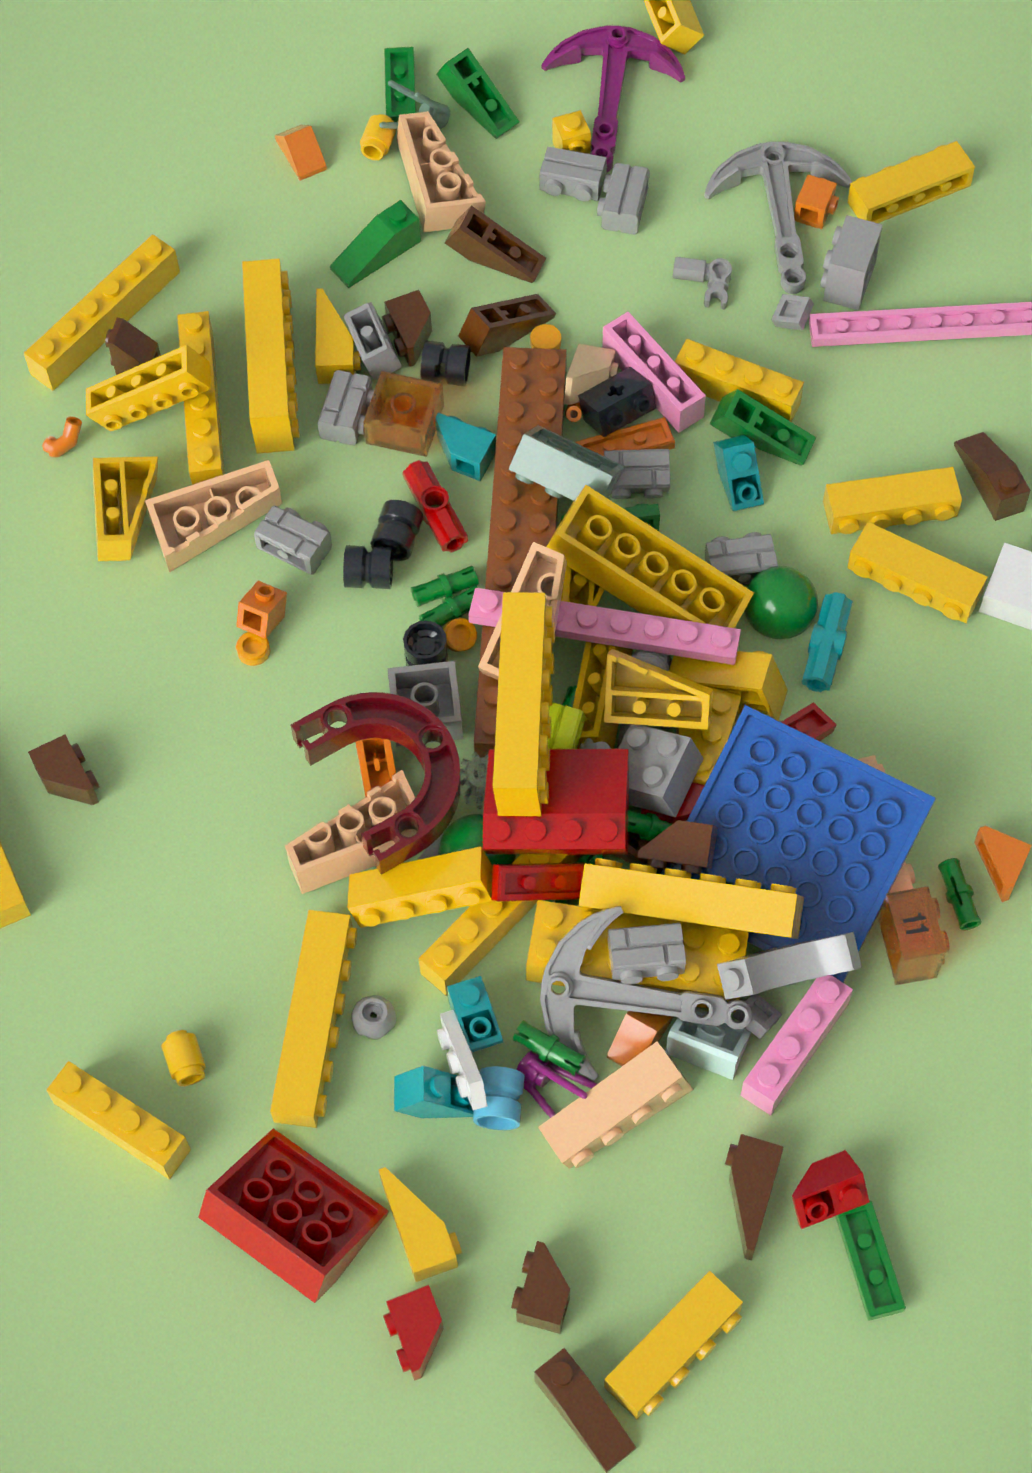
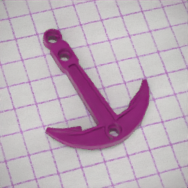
(616, 46)

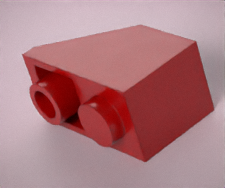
(829, 1189)
(418, 1327)

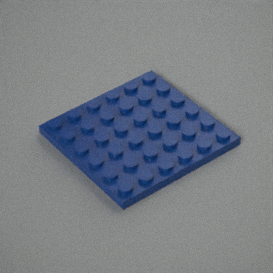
(808, 822)

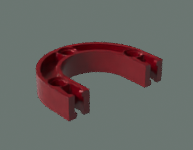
(412, 726)

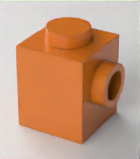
(815, 202)
(261, 609)

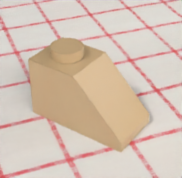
(588, 368)

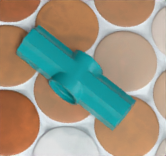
(827, 642)

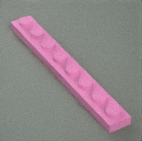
(920, 324)
(625, 629)

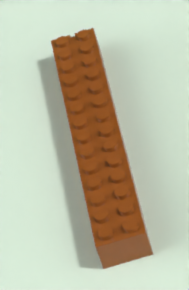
(520, 512)

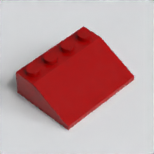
(582, 813)
(292, 1214)

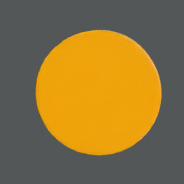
(545, 337)
(460, 634)
(252, 649)

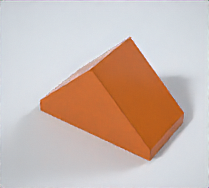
(302, 151)
(375, 762)
(1002, 857)
(637, 1034)

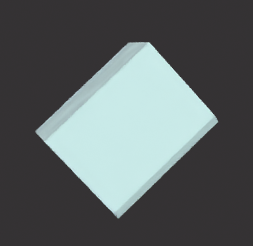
(708, 1046)

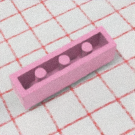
(673, 390)
(796, 1043)

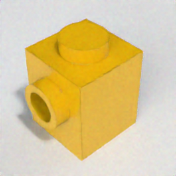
(571, 132)

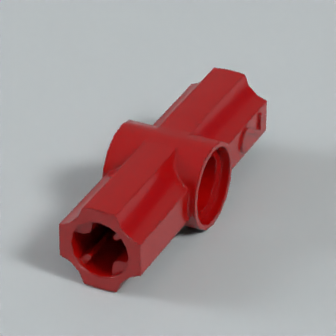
(440, 519)

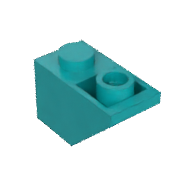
(465, 446)
(739, 472)
(474, 1013)
(429, 1094)

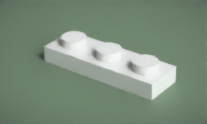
(461, 1060)

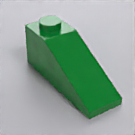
(476, 93)
(378, 243)
(769, 431)

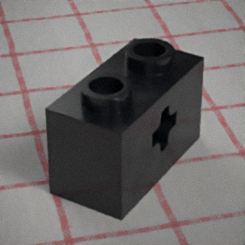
(617, 401)

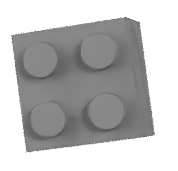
(851, 262)
(434, 688)
(659, 768)

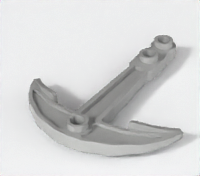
(774, 163)
(608, 993)

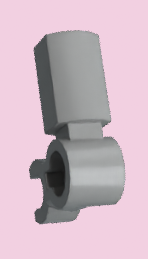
(717, 273)

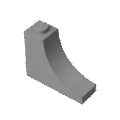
(788, 965)

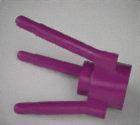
(539, 1073)

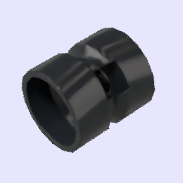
(445, 363)
(397, 528)
(368, 567)
(425, 644)

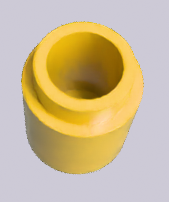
(376, 140)
(184, 1058)

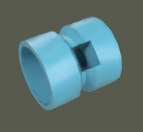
(502, 1091)

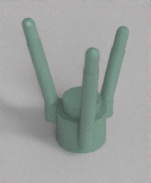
(438, 111)

